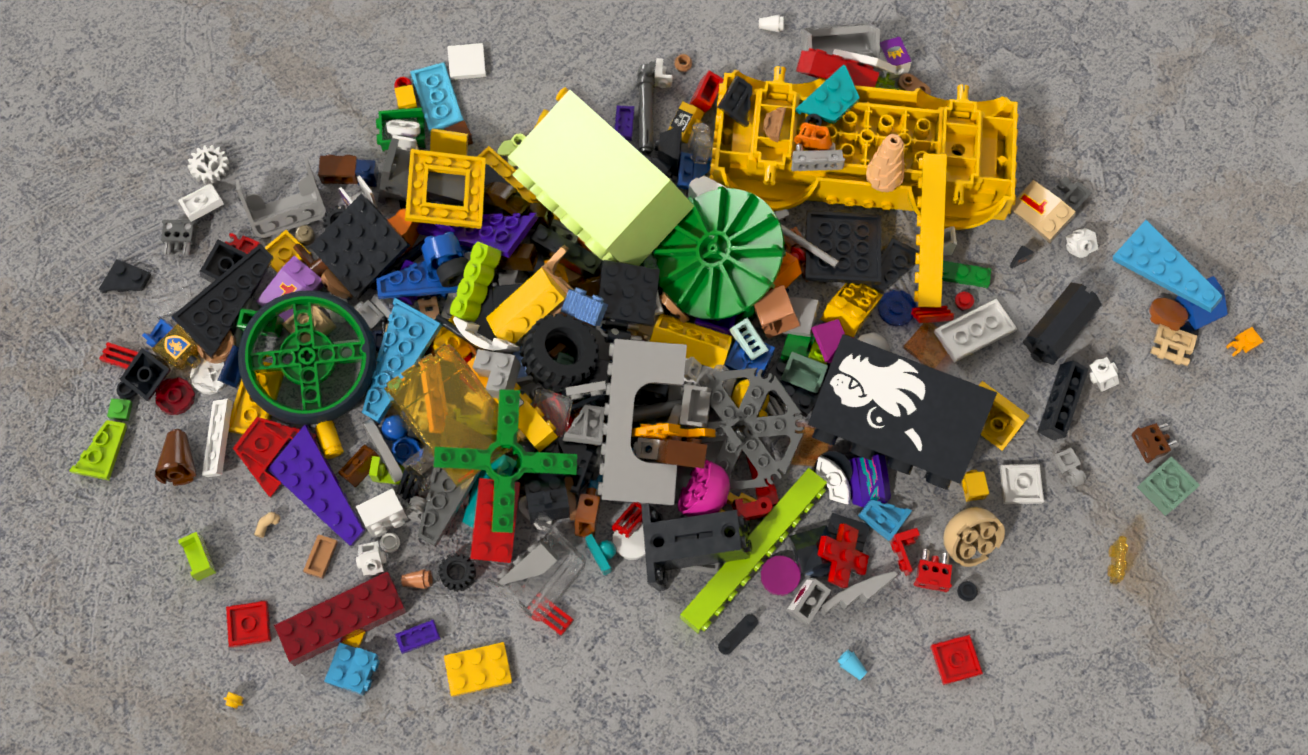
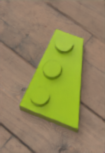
(102, 453)

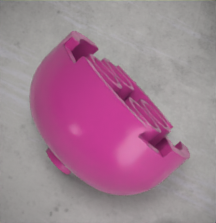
(705, 491)

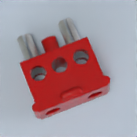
(930, 579)

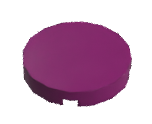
(780, 575)

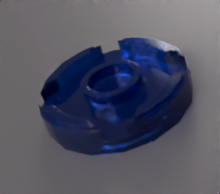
(896, 308)

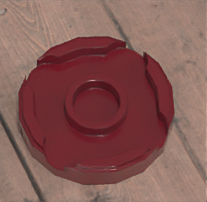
(175, 396)

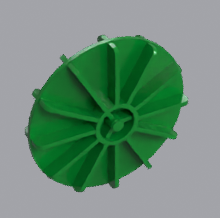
(721, 254)

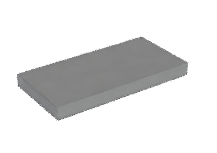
(806, 314)

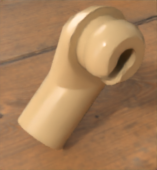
(263, 523)

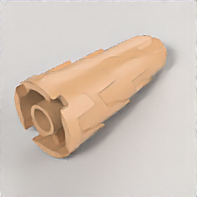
(887, 166)

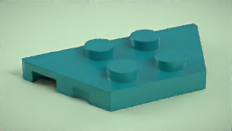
(832, 98)

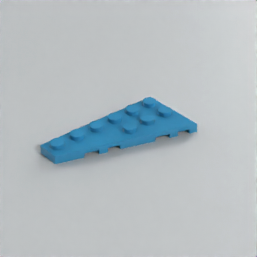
(1161, 263)
(402, 346)

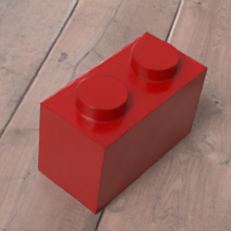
(706, 91)

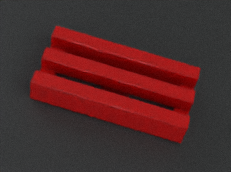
(932, 314)
(107, 351)
(629, 529)
(560, 622)

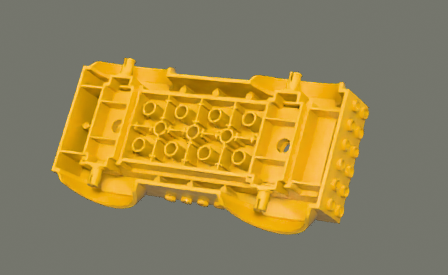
(977, 181)

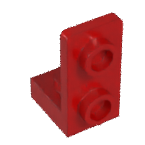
(906, 538)

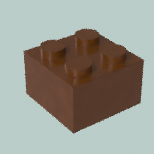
(682, 453)

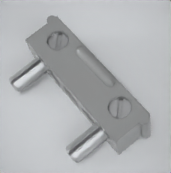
(817, 160)

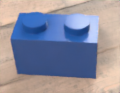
(1200, 317)

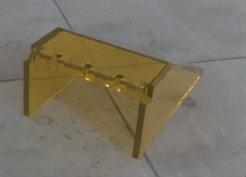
(447, 406)

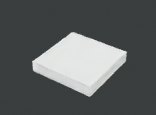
(466, 61)
(201, 202)
(1021, 484)

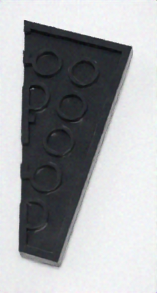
(217, 307)

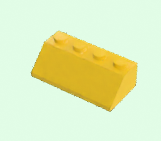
(525, 307)
(703, 344)

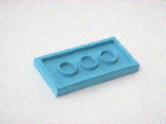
(436, 96)

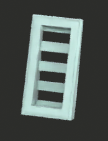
(754, 335)

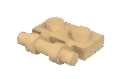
(1177, 340)

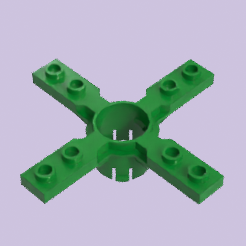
(527, 461)

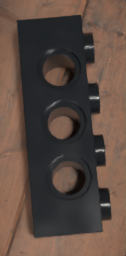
(1063, 400)

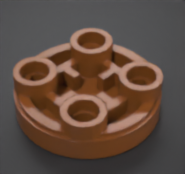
(1168, 313)

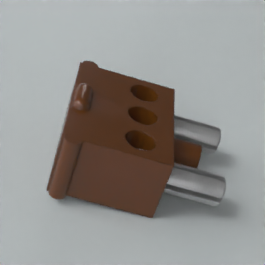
(1152, 442)

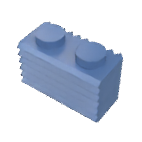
(584, 307)

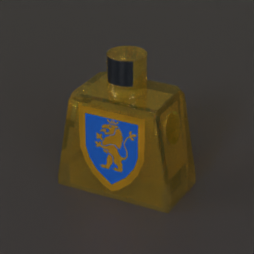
(177, 349)

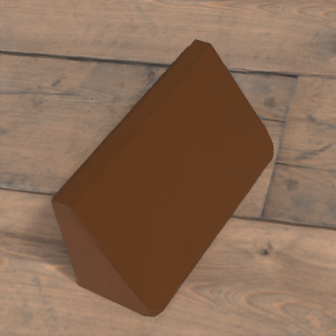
(358, 466)

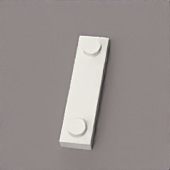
(217, 438)

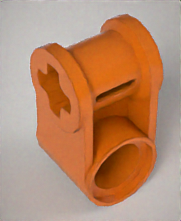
(813, 137)

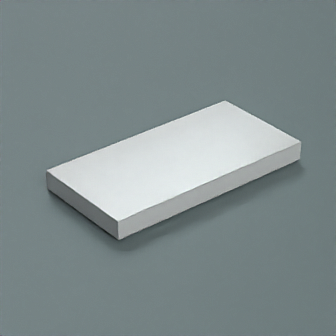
(975, 330)

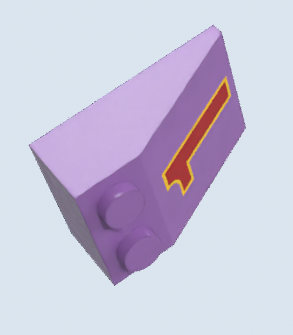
(291, 278)

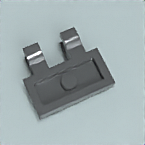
(1075, 194)

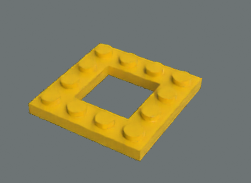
(462, 216)

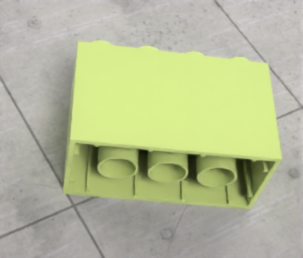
(598, 183)

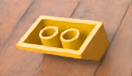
(1003, 420)

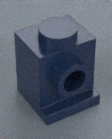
(367, 171)

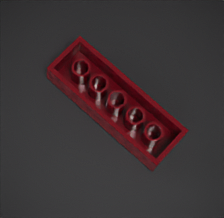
(340, 619)

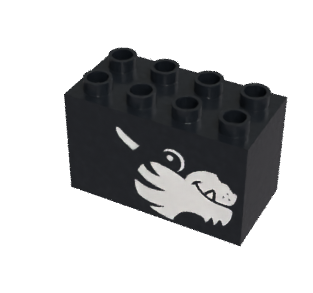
(901, 411)

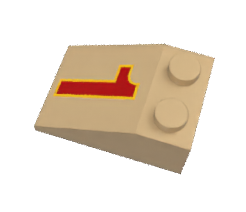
(1043, 211)

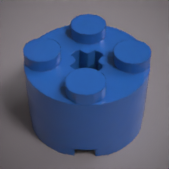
(440, 250)

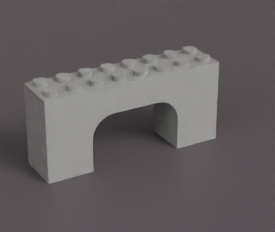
(631, 368)

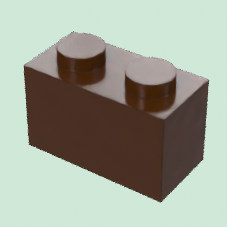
(337, 169)

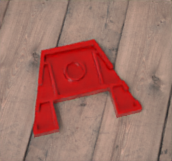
(259, 448)

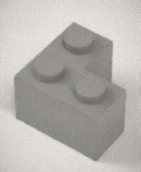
(499, 368)

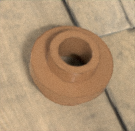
(683, 58)

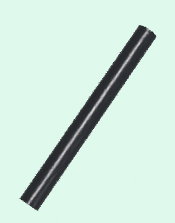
(451, 327)

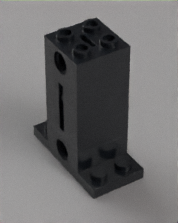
(691, 542)

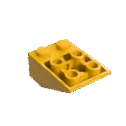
(852, 307)

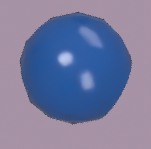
(394, 428)

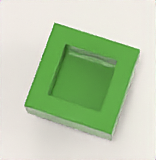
(119, 409)

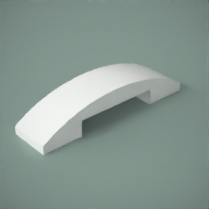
(469, 331)

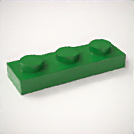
(966, 274)

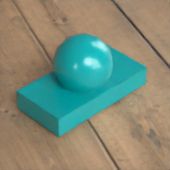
(601, 553)

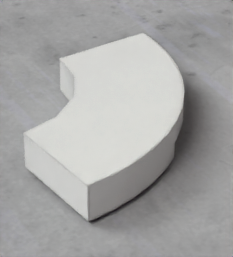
(836, 480)

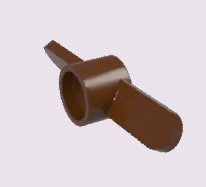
(317, 266)

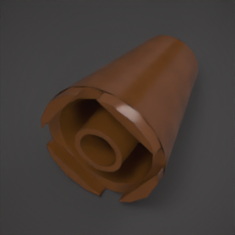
(175, 460)

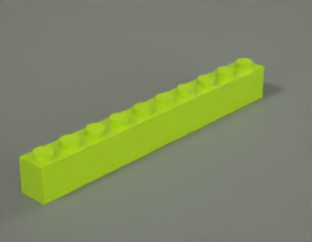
(763, 539)

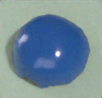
(404, 449)

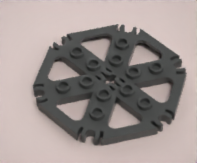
(758, 426)

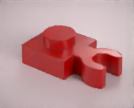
(244, 244)

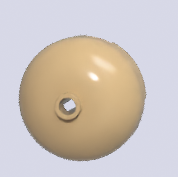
(973, 530)

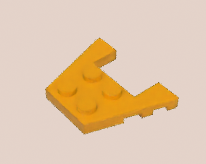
(662, 430)

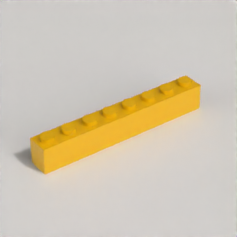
(931, 230)

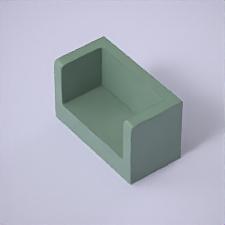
(804, 372)

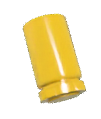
(329, 439)

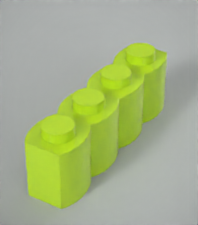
(473, 287)

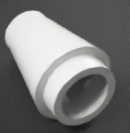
(772, 23)

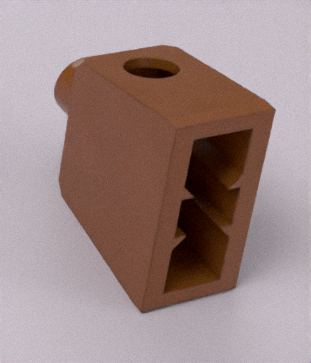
(587, 513)

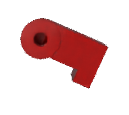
(754, 509)

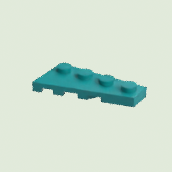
(503, 465)

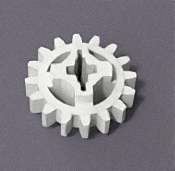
(208, 164)

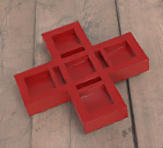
(843, 555)

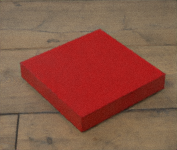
(248, 624)
(956, 659)

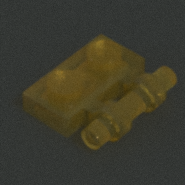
(1118, 566)

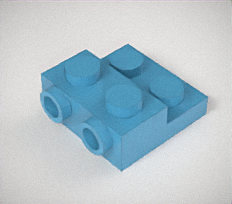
(352, 669)

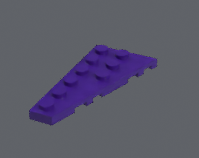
(496, 231)
(312, 480)

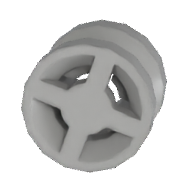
(416, 508)

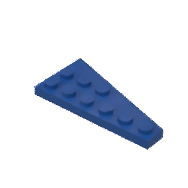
(413, 282)

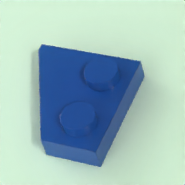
(689, 170)

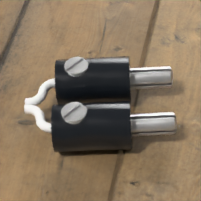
(617, 330)

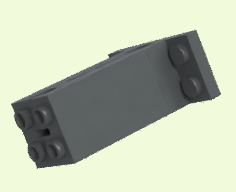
(441, 187)

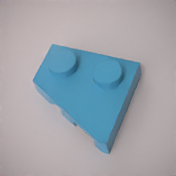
(884, 518)

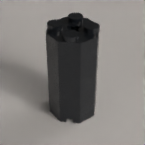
(1062, 323)

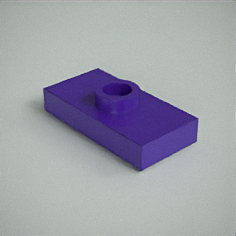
(624, 121)
(417, 636)

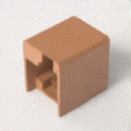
(776, 312)

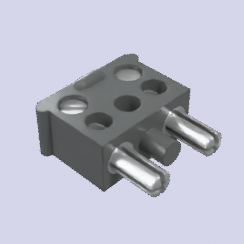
(178, 234)

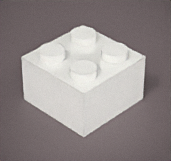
(382, 513)

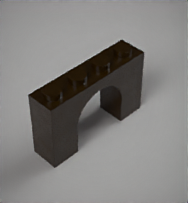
(525, 255)

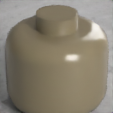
(305, 235)

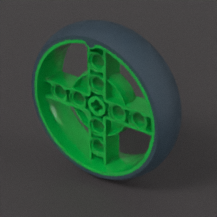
(302, 303)

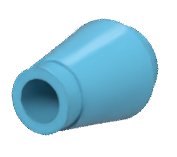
(852, 664)

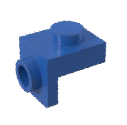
(158, 332)

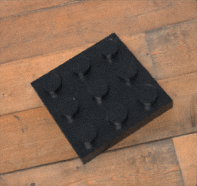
(629, 292)

